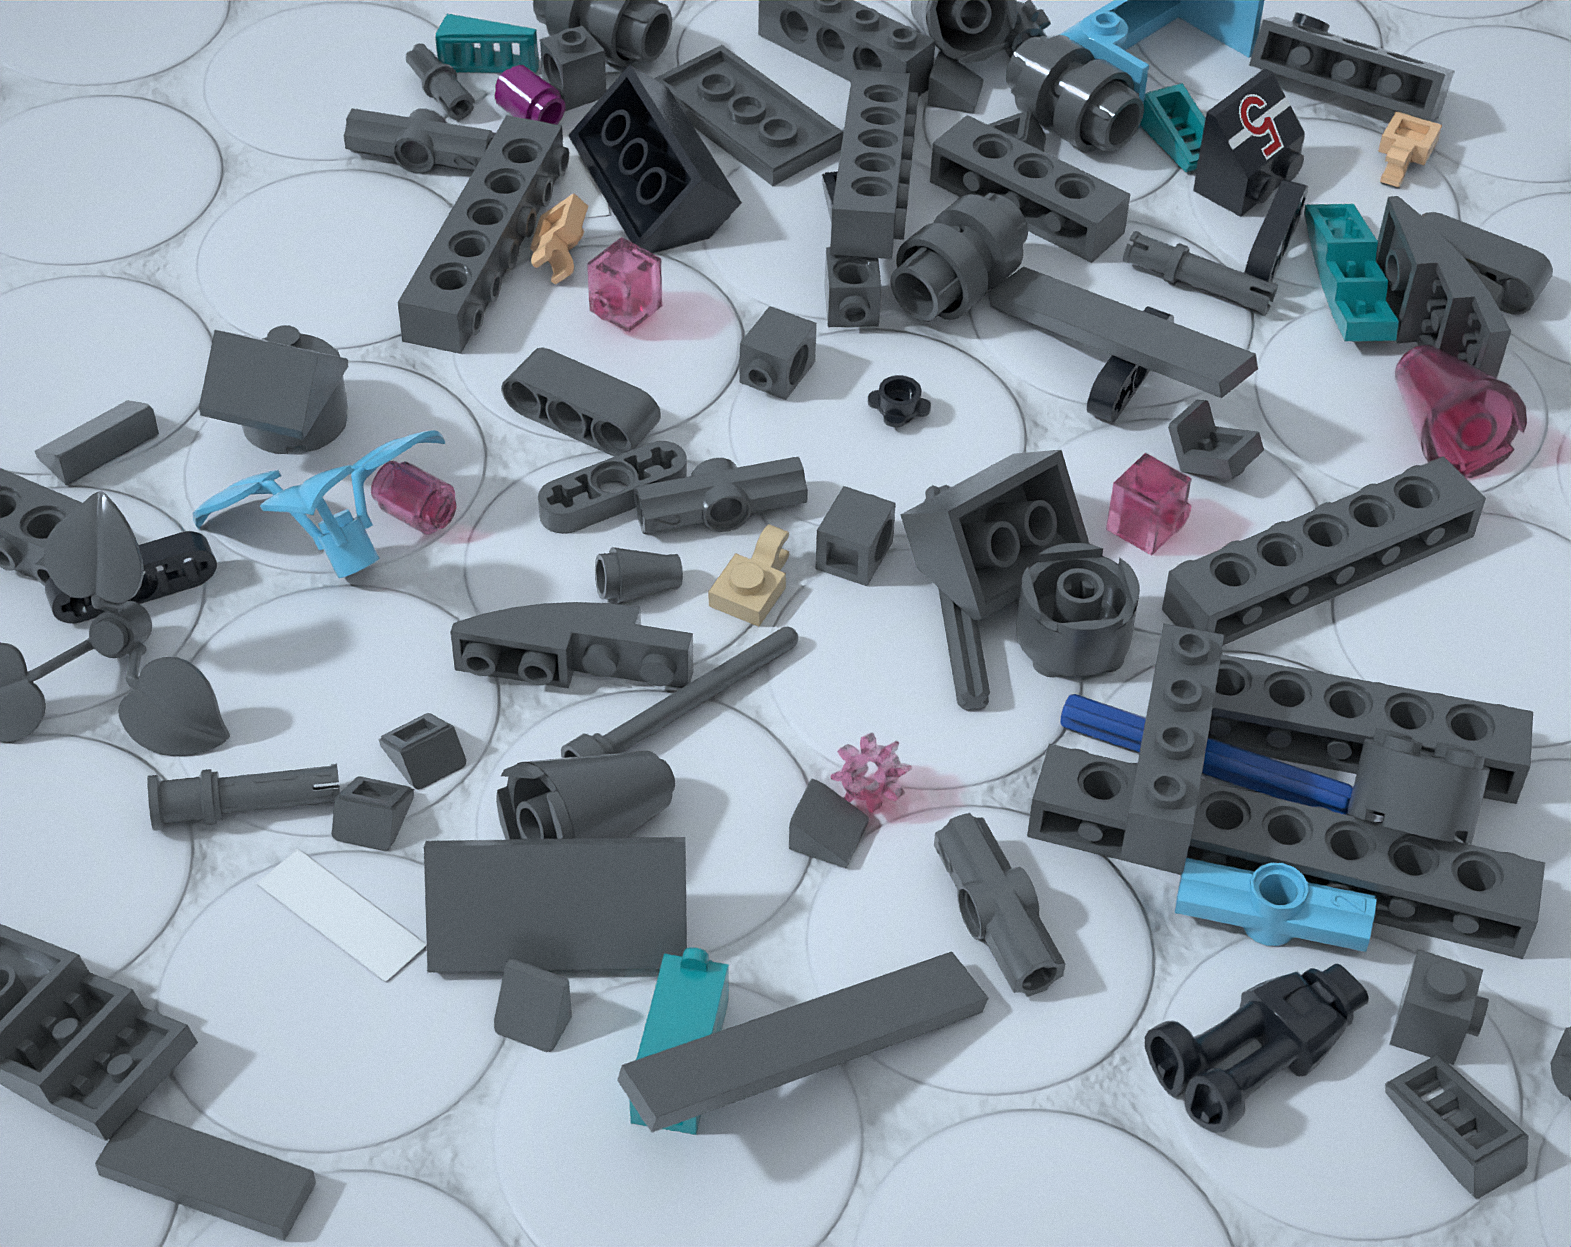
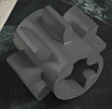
(1029, 24)

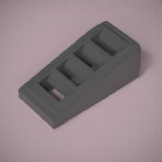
(1479, 1161)

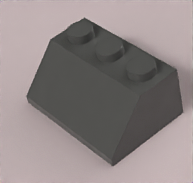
(994, 526)

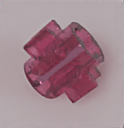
(855, 769)

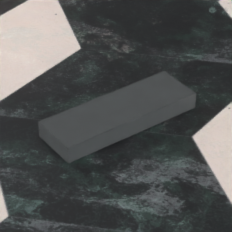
(207, 1173)

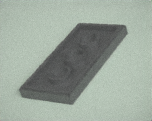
(751, 115)
(554, 903)

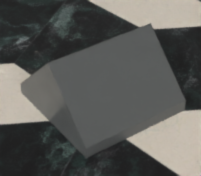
(267, 384)

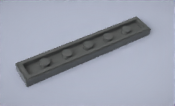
(1124, 331)
(799, 1041)

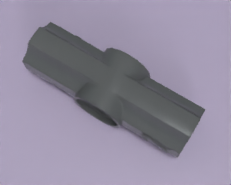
(416, 140)
(720, 494)
(999, 905)

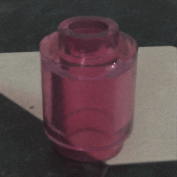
(414, 496)

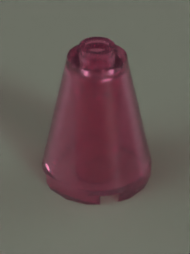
(1459, 410)

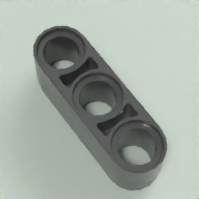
(1514, 266)
(581, 402)

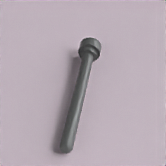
(684, 699)

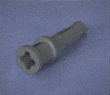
(211, 796)

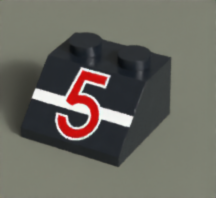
(1249, 145)

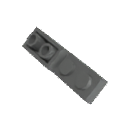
(555, 639)

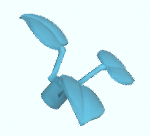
(340, 534)

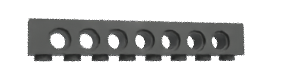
(1418, 881)

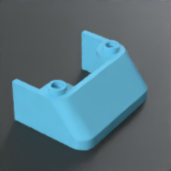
(1127, 22)

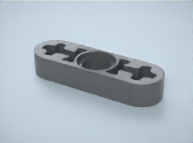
(638, 467)

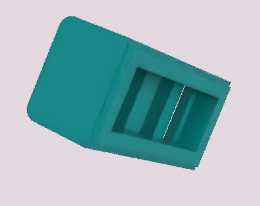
(459, 33)
(1178, 104)

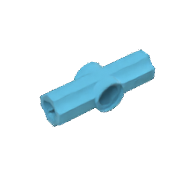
(1276, 904)

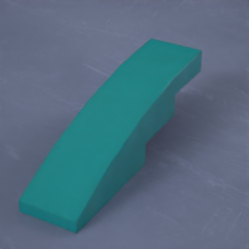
(1349, 272)

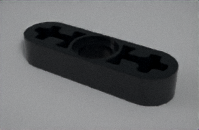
(1276, 230)
(1118, 382)
(175, 577)

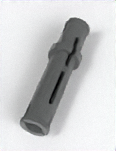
(1181, 265)

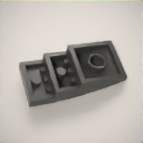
(1437, 291)
(78, 1038)

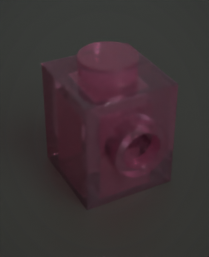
(624, 284)
(1149, 504)

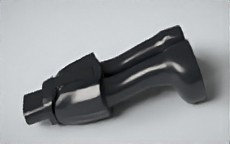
(1289, 1015)

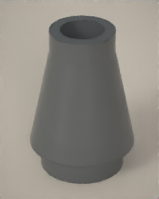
(634, 574)

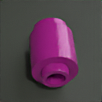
(528, 96)

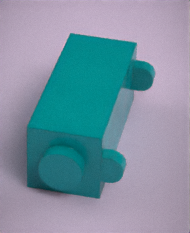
(685, 1006)

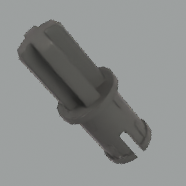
(440, 82)

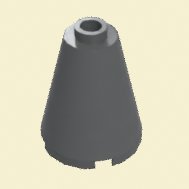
(966, 27)
(584, 796)

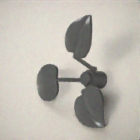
(171, 700)

